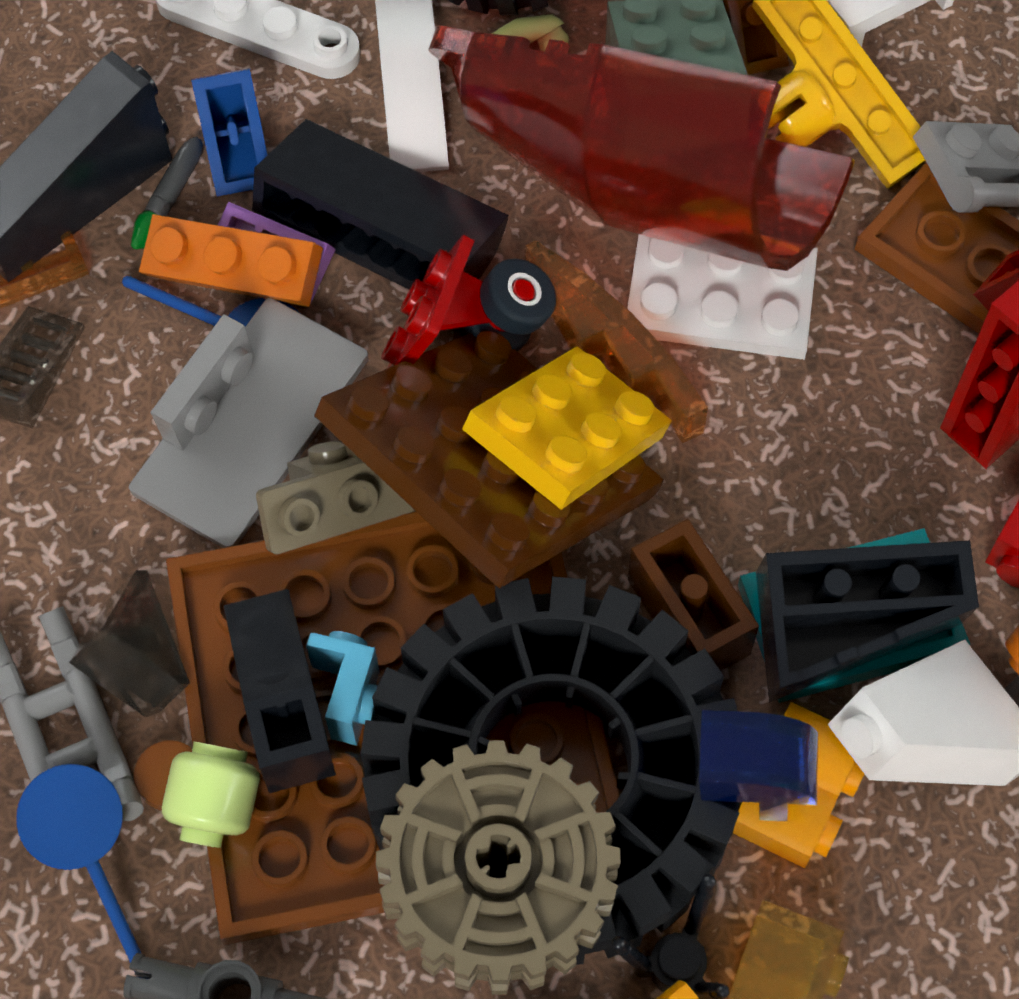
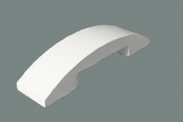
(411, 85)

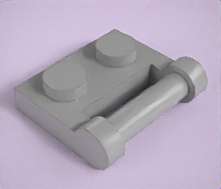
(972, 163)

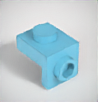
(355, 685)

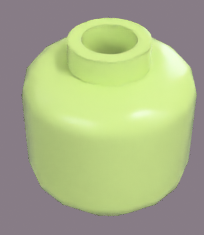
(210, 793)

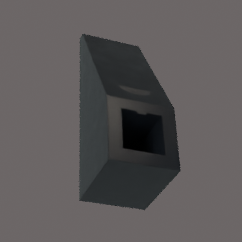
(278, 692)

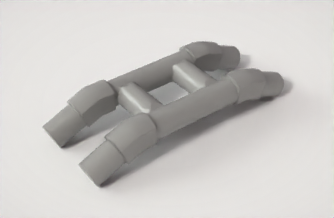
(77, 690)

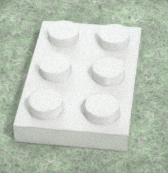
(721, 300)

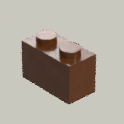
(685, 581)

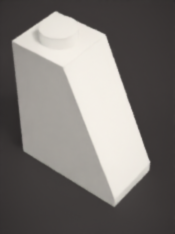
(934, 723)

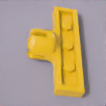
(837, 89)

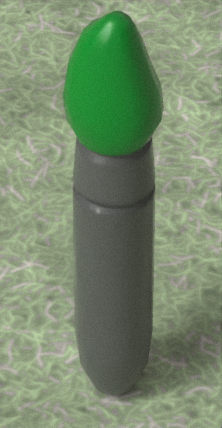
(167, 189)

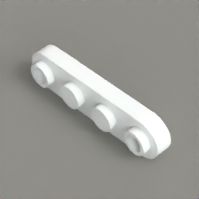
(272, 31)

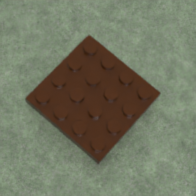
(412, 436)

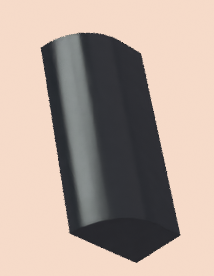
(371, 206)

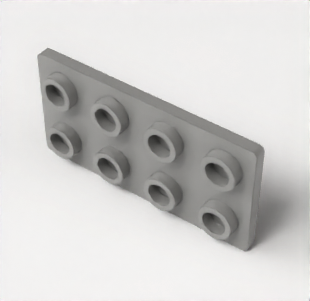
(240, 417)

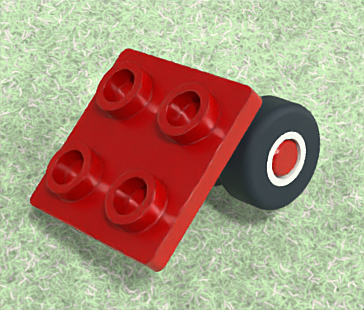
(509, 301)

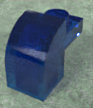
(758, 761)

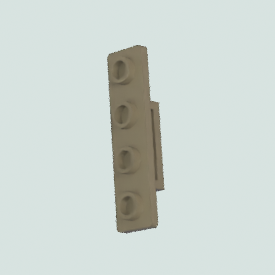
(324, 498)

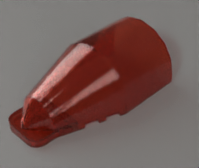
(650, 143)

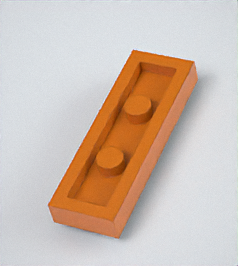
(231, 260)

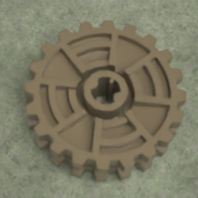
(440, 868)

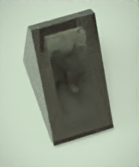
(133, 649)

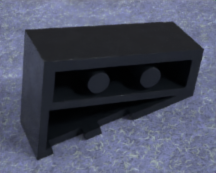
(855, 605)

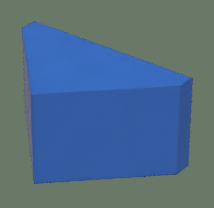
(230, 129)

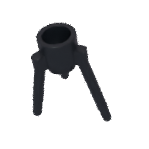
(678, 954)

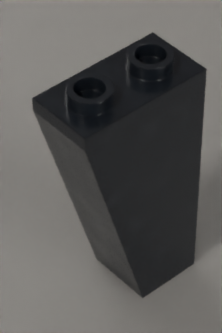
(80, 161)

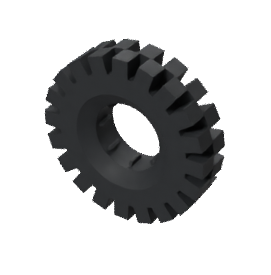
(581, 654)

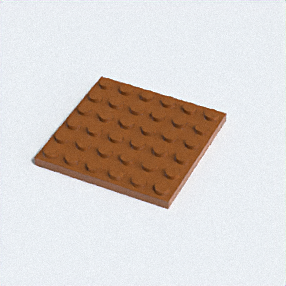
(313, 844)

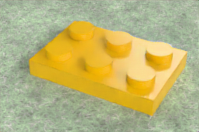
(567, 426)

